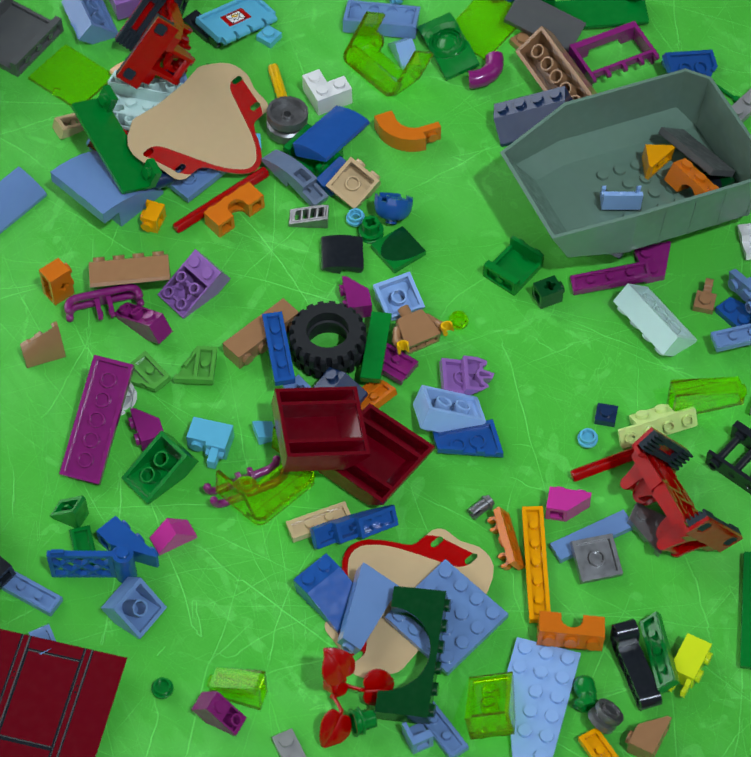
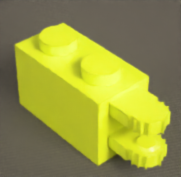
(690, 661)

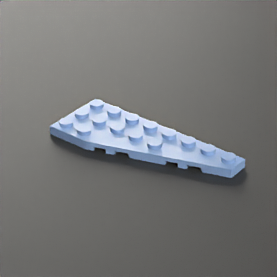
(541, 695)

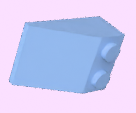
(446, 410)

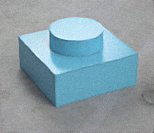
(269, 36)

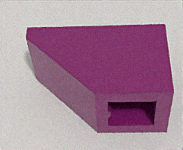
(356, 296)
(146, 427)
(219, 712)

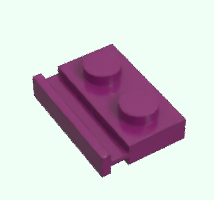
(398, 366)

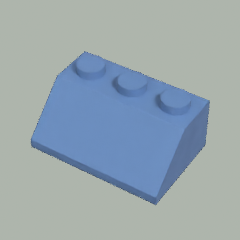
(90, 20)

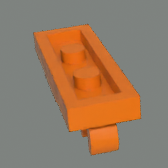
(506, 539)

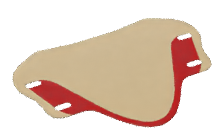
(203, 124)
(407, 567)

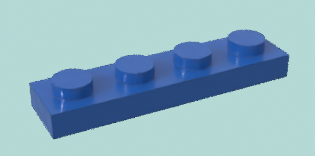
(278, 348)

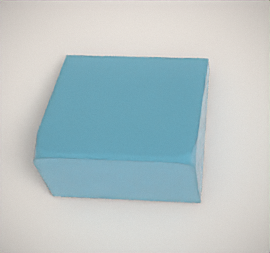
(263, 431)

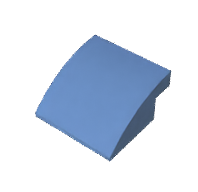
(93, 187)

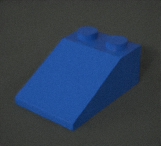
(325, 590)

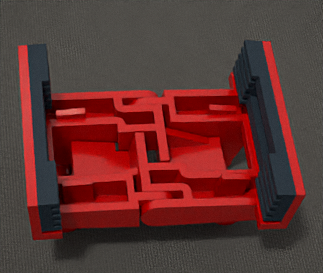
(684, 526)

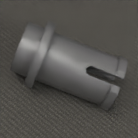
(486, 503)

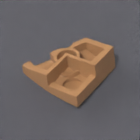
(43, 347)

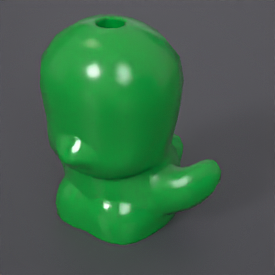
(586, 692)

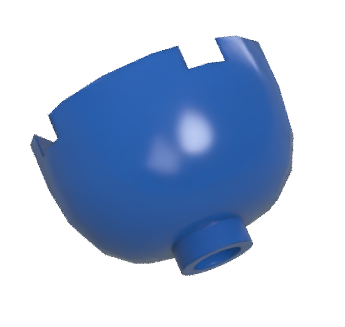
(392, 206)

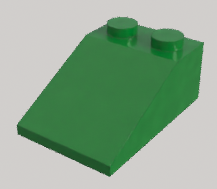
(159, 467)

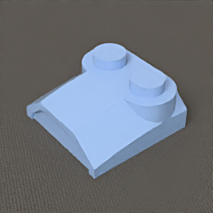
(396, 293)

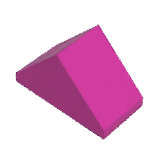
(172, 534)

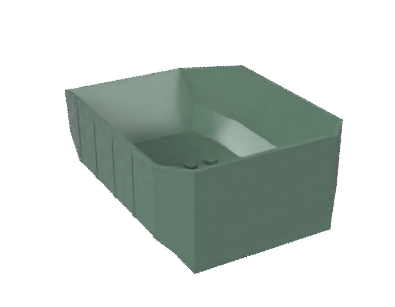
(602, 144)

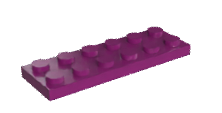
(97, 420)

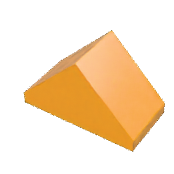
(656, 157)

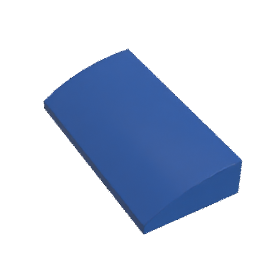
(330, 134)

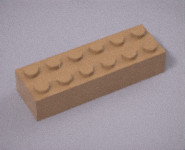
(553, 65)

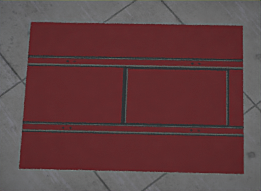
(54, 699)

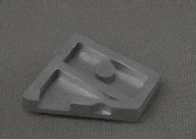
(645, 523)

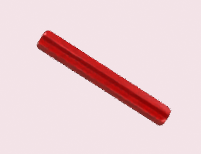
(602, 465)

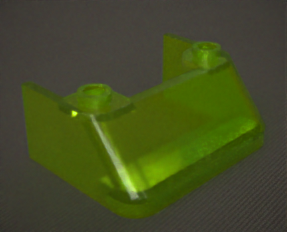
(366, 58)
(269, 496)

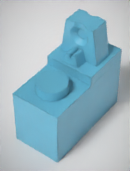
(212, 438)

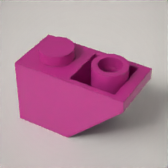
(566, 503)

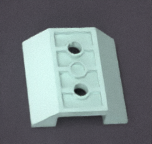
(135, 101)

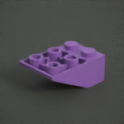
(193, 284)

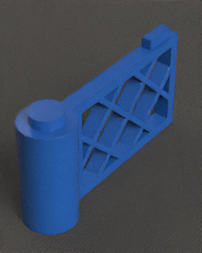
(119, 563)

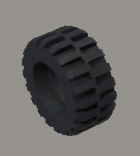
(323, 319)

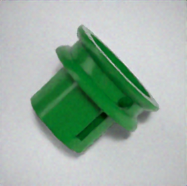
(371, 229)
(362, 720)

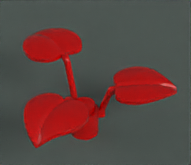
(335, 668)

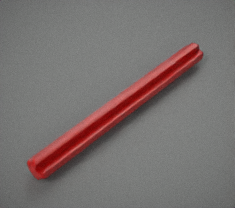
(198, 213)

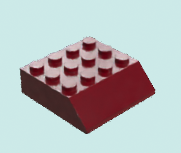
(319, 428)
(393, 458)

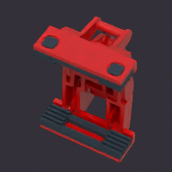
(154, 33)

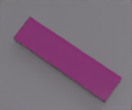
(610, 277)

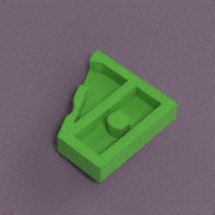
(148, 373)

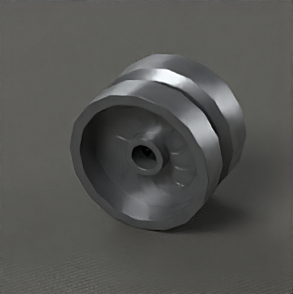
(285, 118)

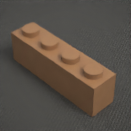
(251, 339)

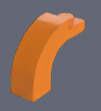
(404, 137)

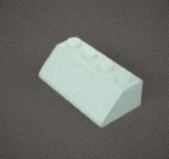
(654, 320)

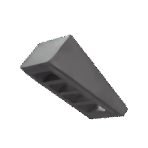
(316, 222)

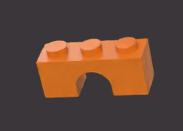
(685, 175)
(244, 199)
(555, 633)

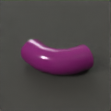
(489, 72)

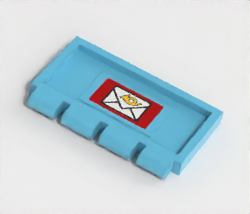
(236, 19)

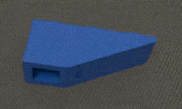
(119, 532)

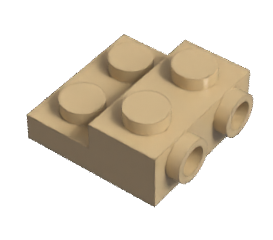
(354, 183)

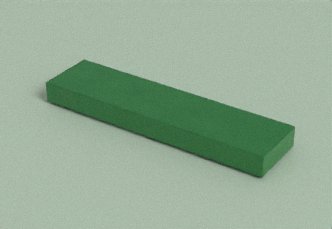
(375, 347)
(659, 652)

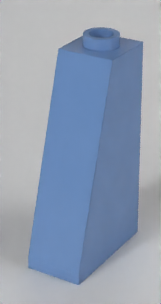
(366, 604)

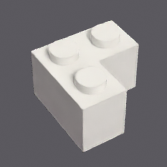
(325, 94)

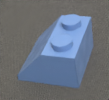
(134, 606)

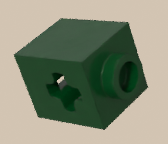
(548, 291)

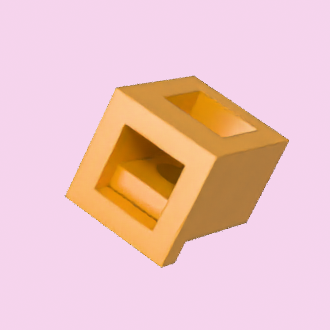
(153, 216)

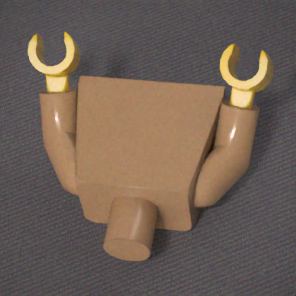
(417, 330)

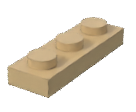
(300, 527)

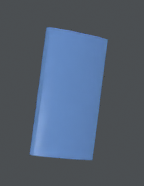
(398, 21)
(17, 196)

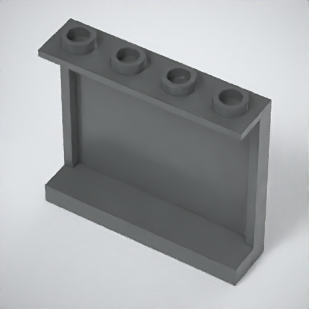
(24, 36)

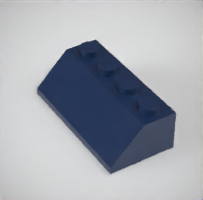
(522, 113)

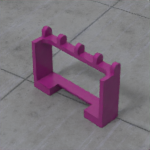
(623, 34)

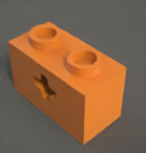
(57, 281)

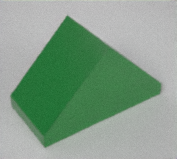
(71, 511)

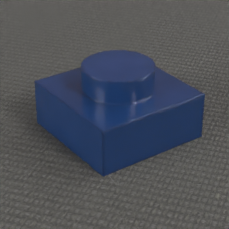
(606, 415)

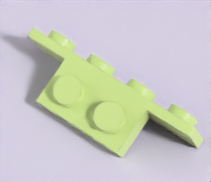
(661, 418)

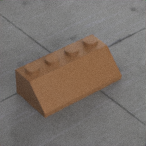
(129, 270)

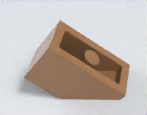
(648, 737)

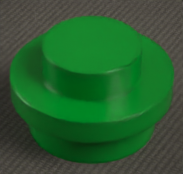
(162, 688)

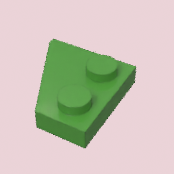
(199, 367)

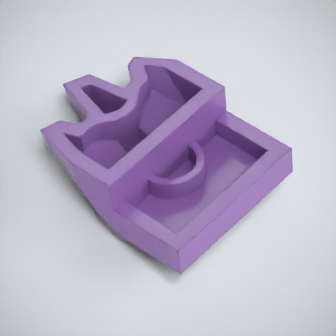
(464, 375)

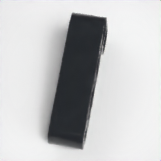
(634, 665)

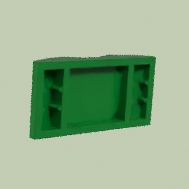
(450, 47)

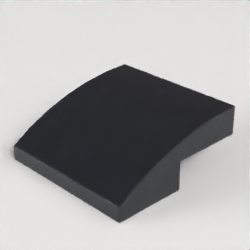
(342, 253)

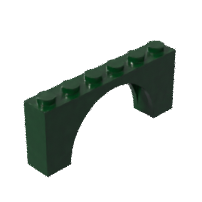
(415, 700)

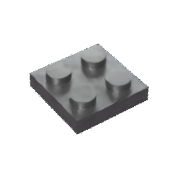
(596, 558)

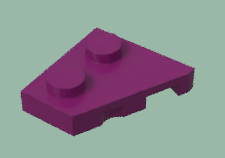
(657, 256)

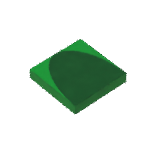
(398, 249)

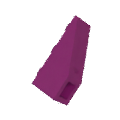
(144, 321)

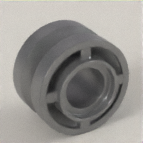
(605, 716)

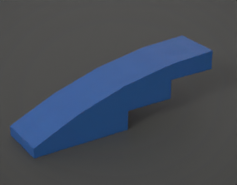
(353, 526)

